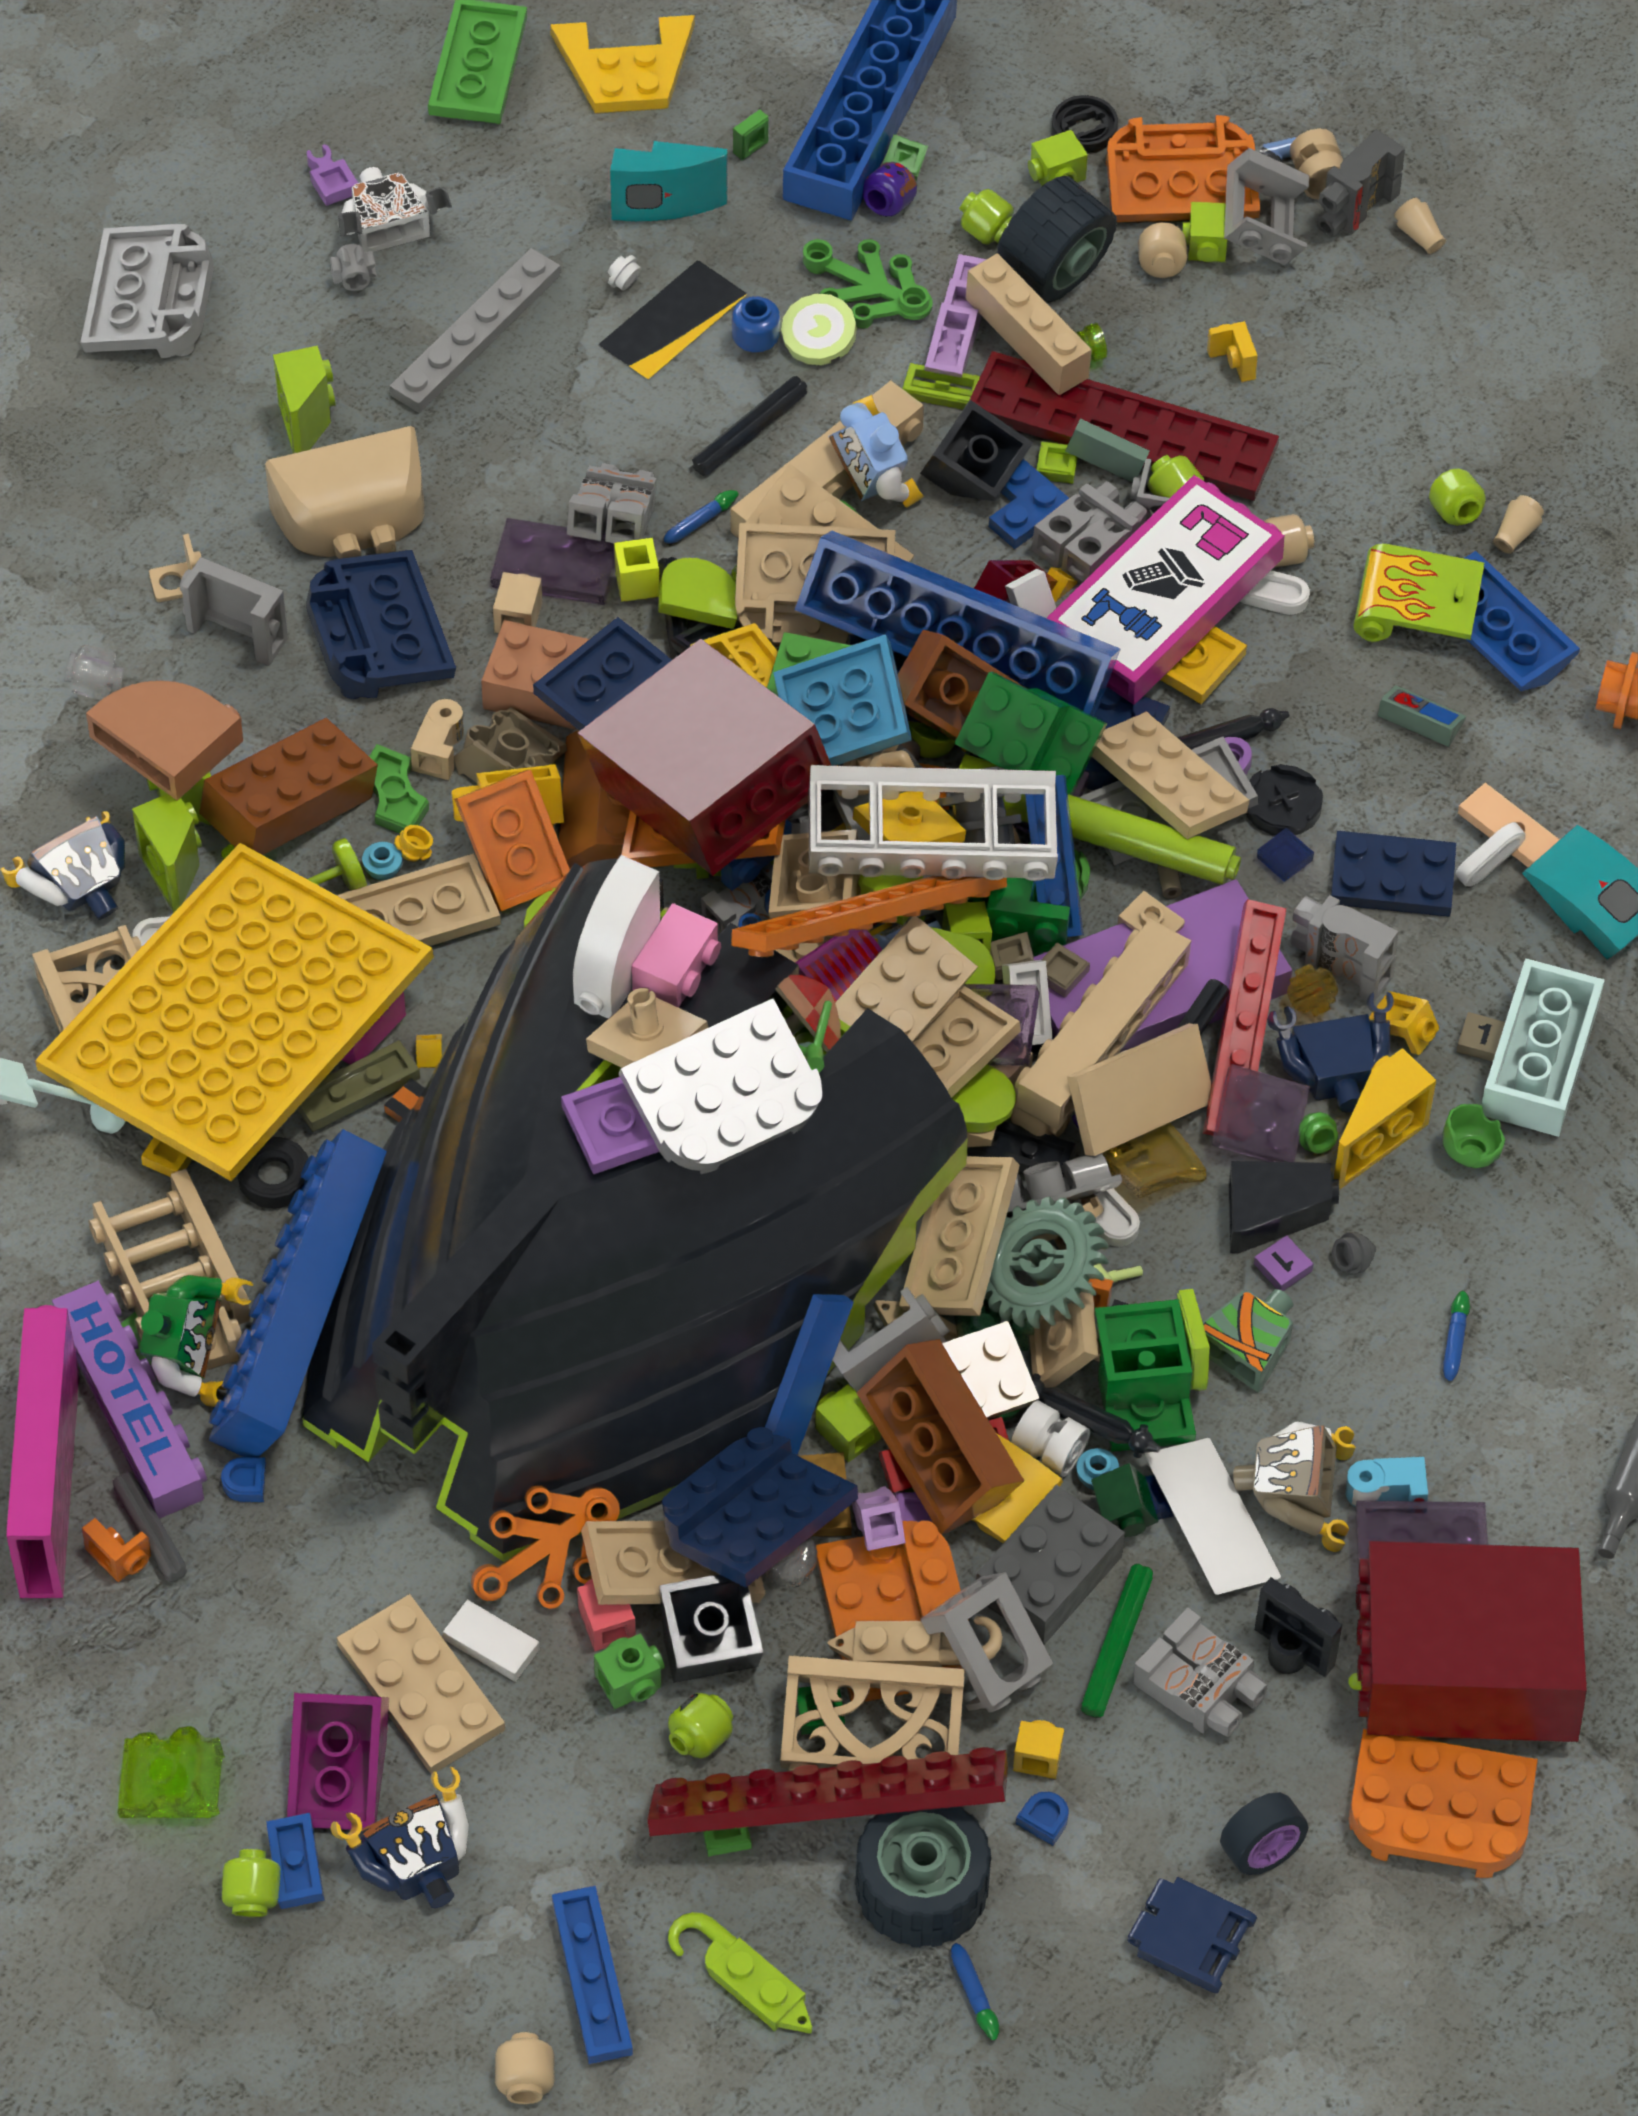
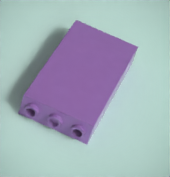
(1213, 928)

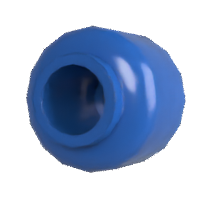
(756, 324)

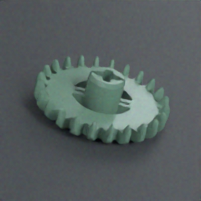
(1058, 1272)

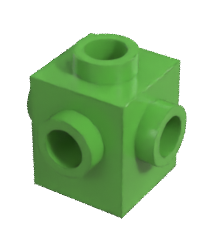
(628, 1670)

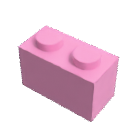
(676, 955)

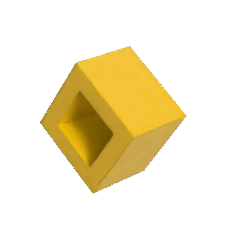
(1038, 1748)

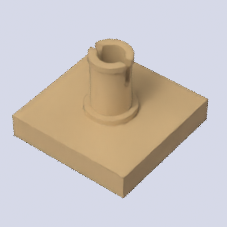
(642, 1029)
(1067, 1346)

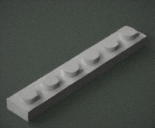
(474, 330)

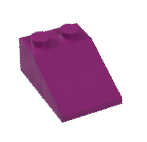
(337, 1757)

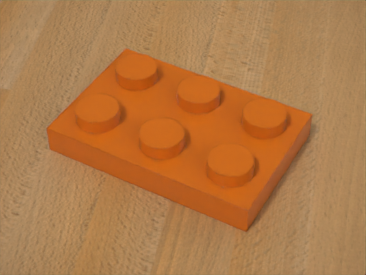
(513, 839)

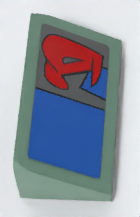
(1420, 715)

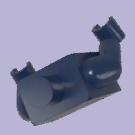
(1334, 1054)

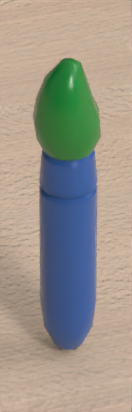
(720, 503)
(1459, 1309)
(975, 1993)

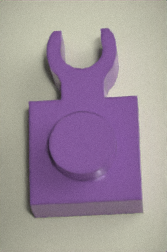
(330, 179)

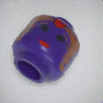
(889, 189)

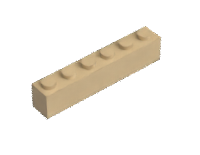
(821, 461)
(1104, 1020)

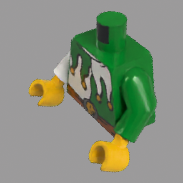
(181, 1332)

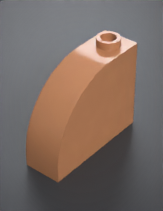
(166, 732)

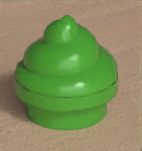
(1318, 1132)

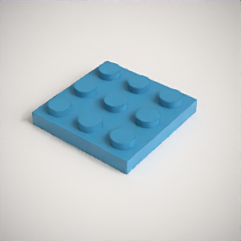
(850, 699)

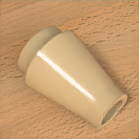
(1418, 223)
(1518, 523)

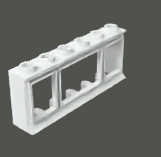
(932, 858)

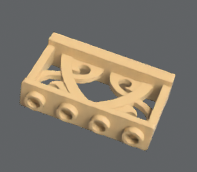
(60, 985)
(829, 1675)

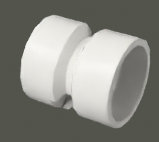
(1046, 1436)

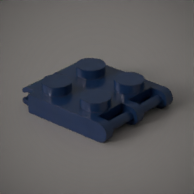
(1189, 1932)

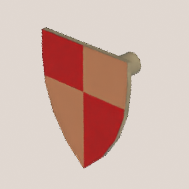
(806, 1000)

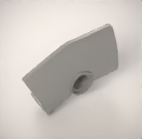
(1081, 1179)

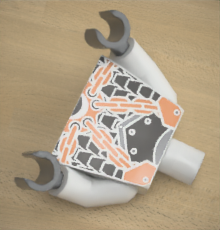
(389, 210)

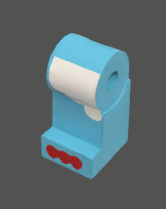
(1387, 1480)

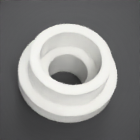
(623, 272)

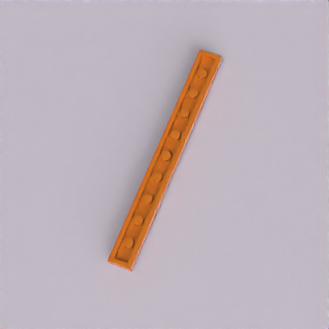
(859, 913)

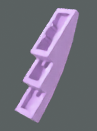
(955, 325)

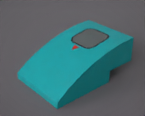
(667, 182)
(1589, 889)

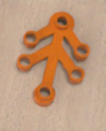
(552, 1541)

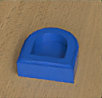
(245, 1479)
(1044, 1816)

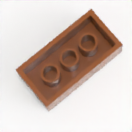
(288, 788)

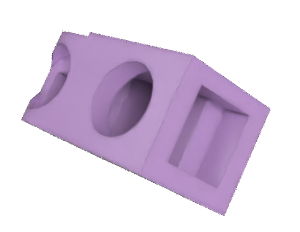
(879, 1518)

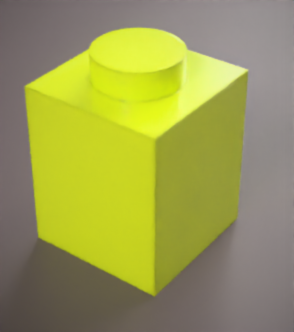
(636, 569)

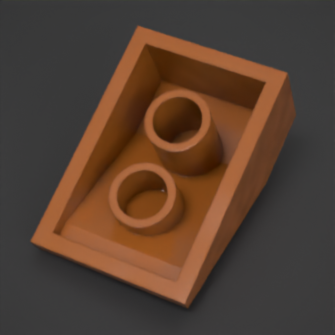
(942, 682)

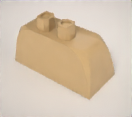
(349, 494)

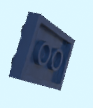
(599, 673)
(1394, 873)

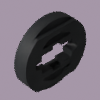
(1085, 108)

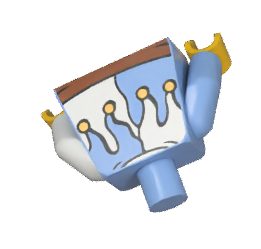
(873, 454)

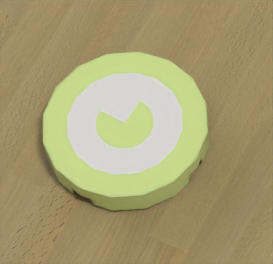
(818, 329)

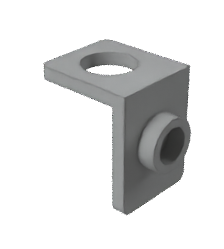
(1139, 491)

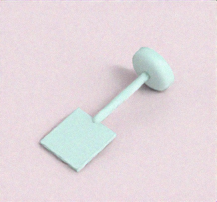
(19, 1089)

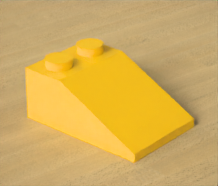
(1388, 1113)

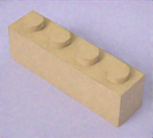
(1028, 324)

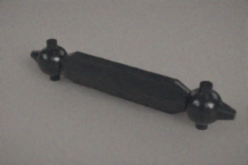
(1242, 727)
(1096, 1419)

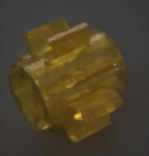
(1312, 990)

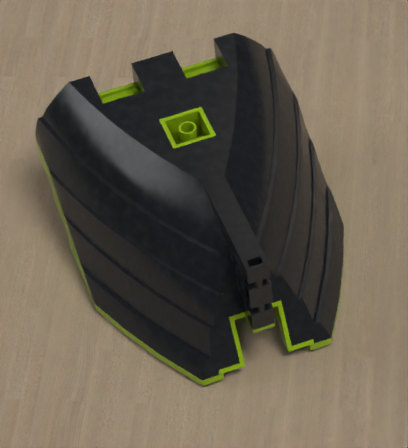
(622, 1312)

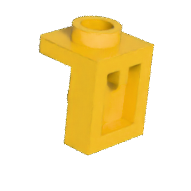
(1237, 344)
(1411, 1020)

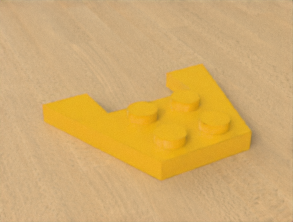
(630, 75)

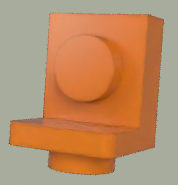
(111, 1551)

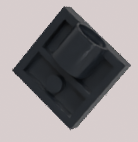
(1291, 1619)

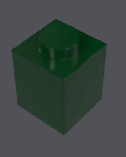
(1125, 1499)

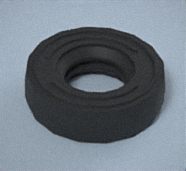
(273, 1195)

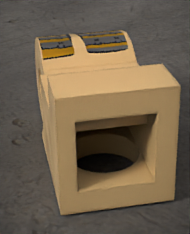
(433, 746)

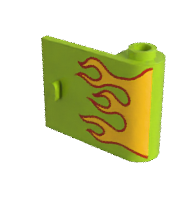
(1417, 593)

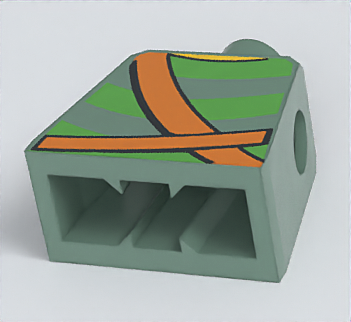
(1250, 1335)

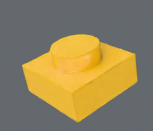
(164, 1158)

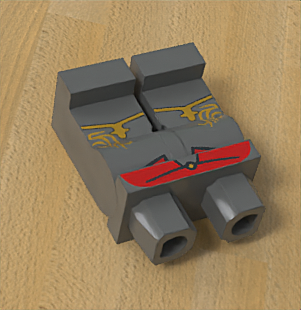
(1362, 180)

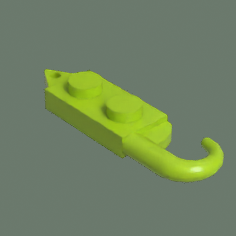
(746, 1974)

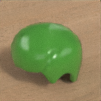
(1472, 1137)

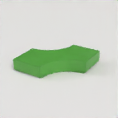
(398, 801)

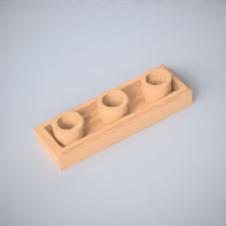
(1492, 811)

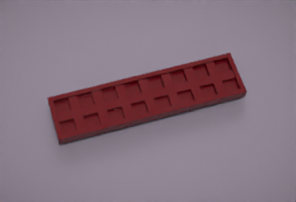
(1221, 450)
(828, 1792)

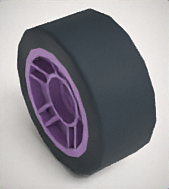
(1264, 1833)

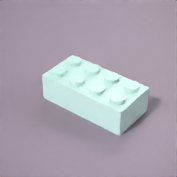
(1542, 1047)

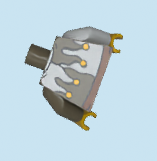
(1297, 1477)

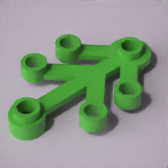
(910, 301)

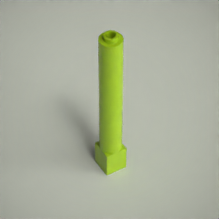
(1137, 836)

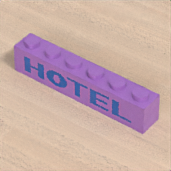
(130, 1402)

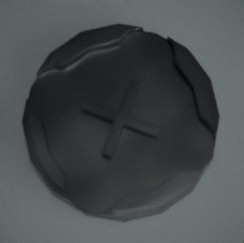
(1285, 800)

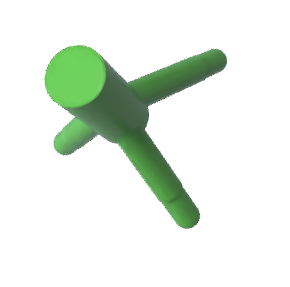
(814, 1051)

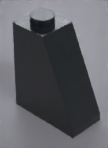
(1277, 1200)

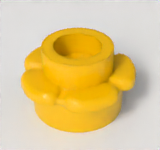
(414, 843)

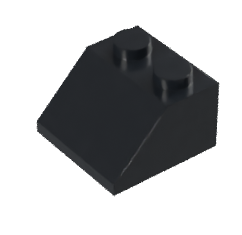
(976, 455)
(708, 1627)

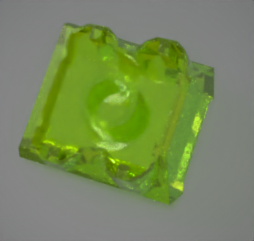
(170, 1775)

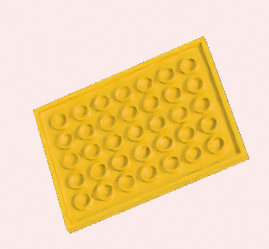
(234, 1011)

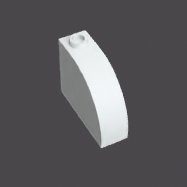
(614, 935)

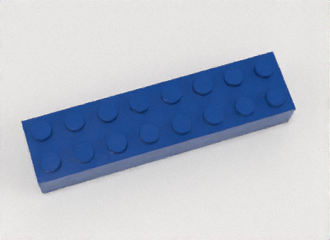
(865, 103)
(883, 595)
(296, 1295)

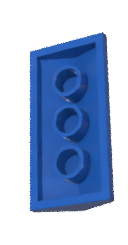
(1516, 633)

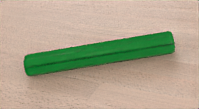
(1117, 1641)

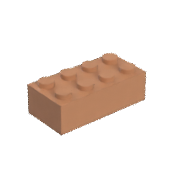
(519, 661)

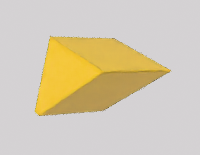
(1064, 583)
(428, 1050)

